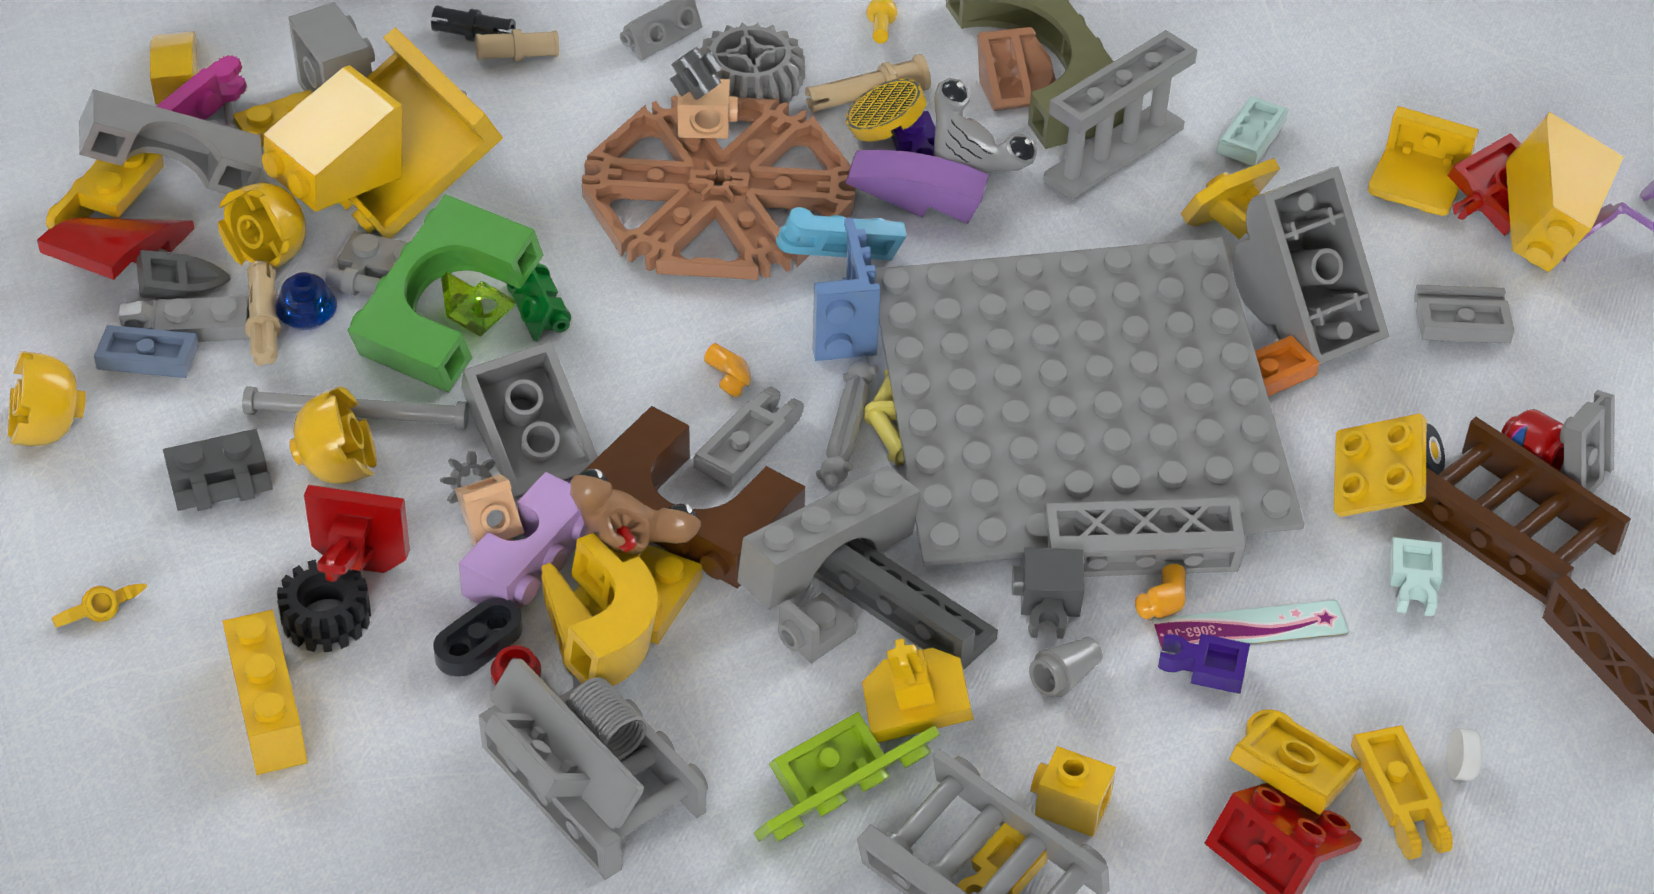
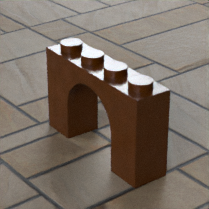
(654, 451)

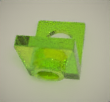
(465, 306)

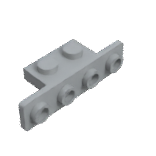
(557, 747)

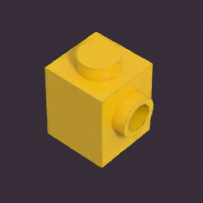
(1073, 790)

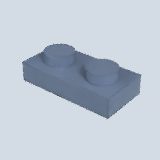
(146, 351)

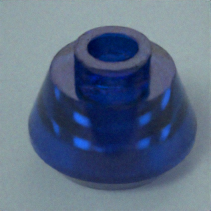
(305, 302)

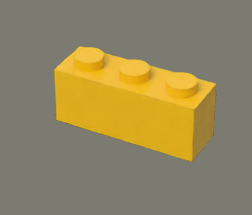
(265, 692)

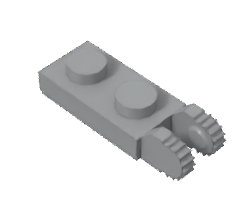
(747, 437)

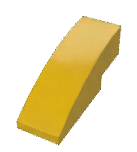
(171, 62)

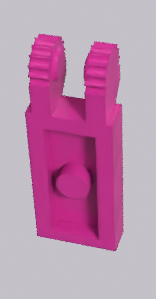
(208, 89)

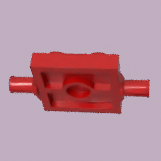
(1484, 183)

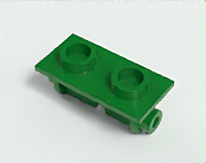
(539, 304)

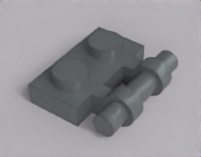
(217, 470)

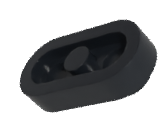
(471, 638)

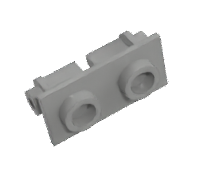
(661, 27)

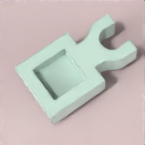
(1418, 571)

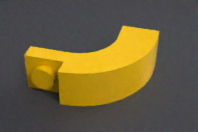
(620, 636)

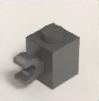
(1050, 586)

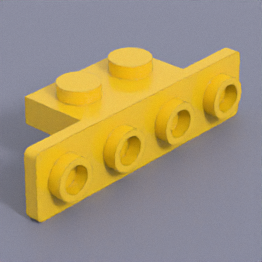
(106, 188)

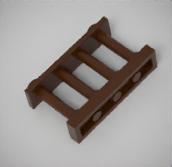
(1510, 547)

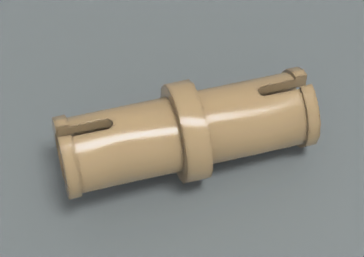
(517, 45)

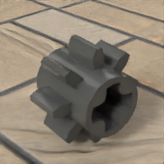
(696, 73)
(463, 470)

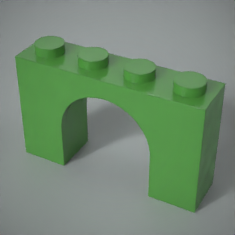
(450, 240)

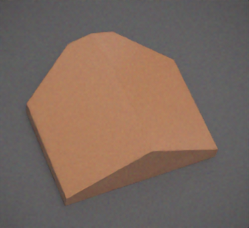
(1012, 67)

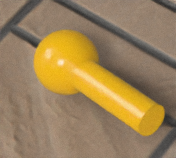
(881, 14)

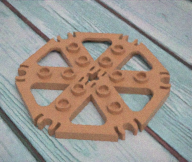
(695, 200)

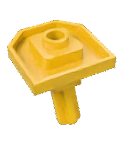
(1229, 196)
(915, 692)

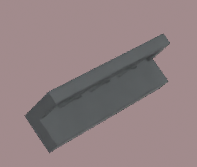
(905, 602)

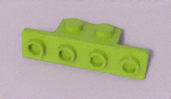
(831, 764)

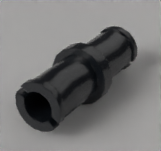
(469, 22)

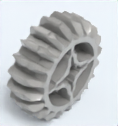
(758, 61)

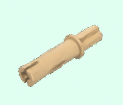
(262, 324)

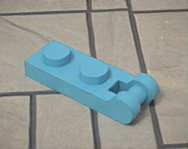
(827, 235)

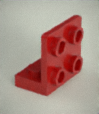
(1278, 838)

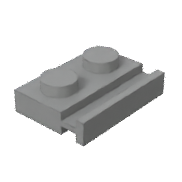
(1463, 314)
(1590, 442)

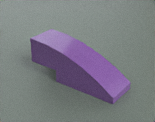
(918, 182)

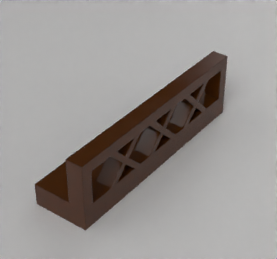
(1603, 646)

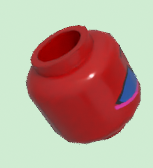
(1538, 435)

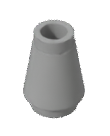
(1064, 666)

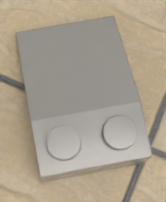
(528, 417)

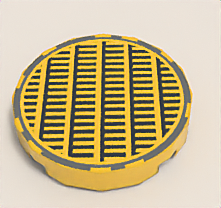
(886, 108)

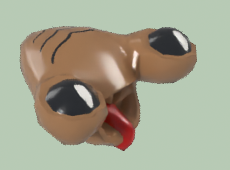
(624, 521)

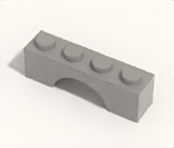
(120, 128)
(787, 553)

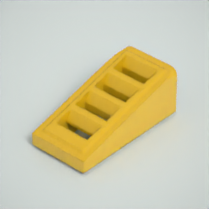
(561, 604)

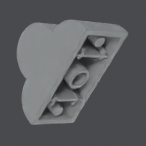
(1309, 268)

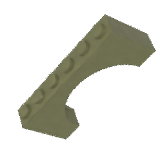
(1058, 29)

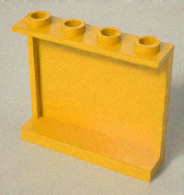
(439, 138)

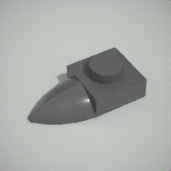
(176, 275)

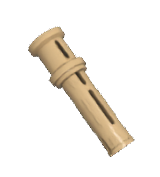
(851, 88)

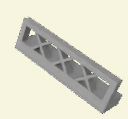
(1151, 551)

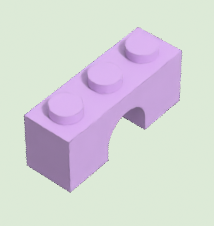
(514, 567)

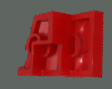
(110, 243)

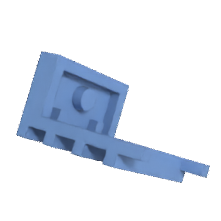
(848, 308)

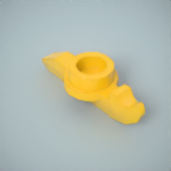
(98, 604)

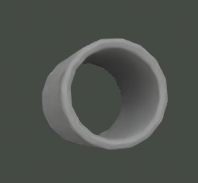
(608, 716)

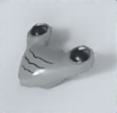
(969, 141)

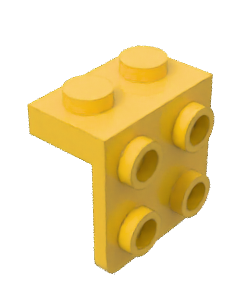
(1418, 160)

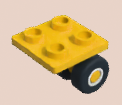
(1385, 464)

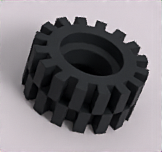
(328, 625)

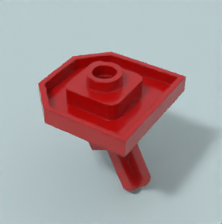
(356, 530)

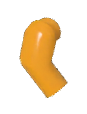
(733, 366)
(1164, 598)

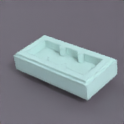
(1252, 131)

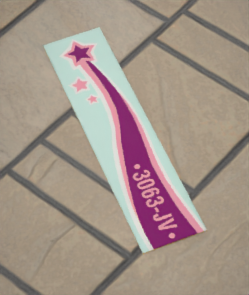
(1258, 624)

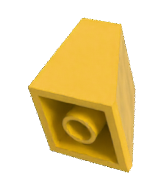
(337, 142)
(1556, 189)

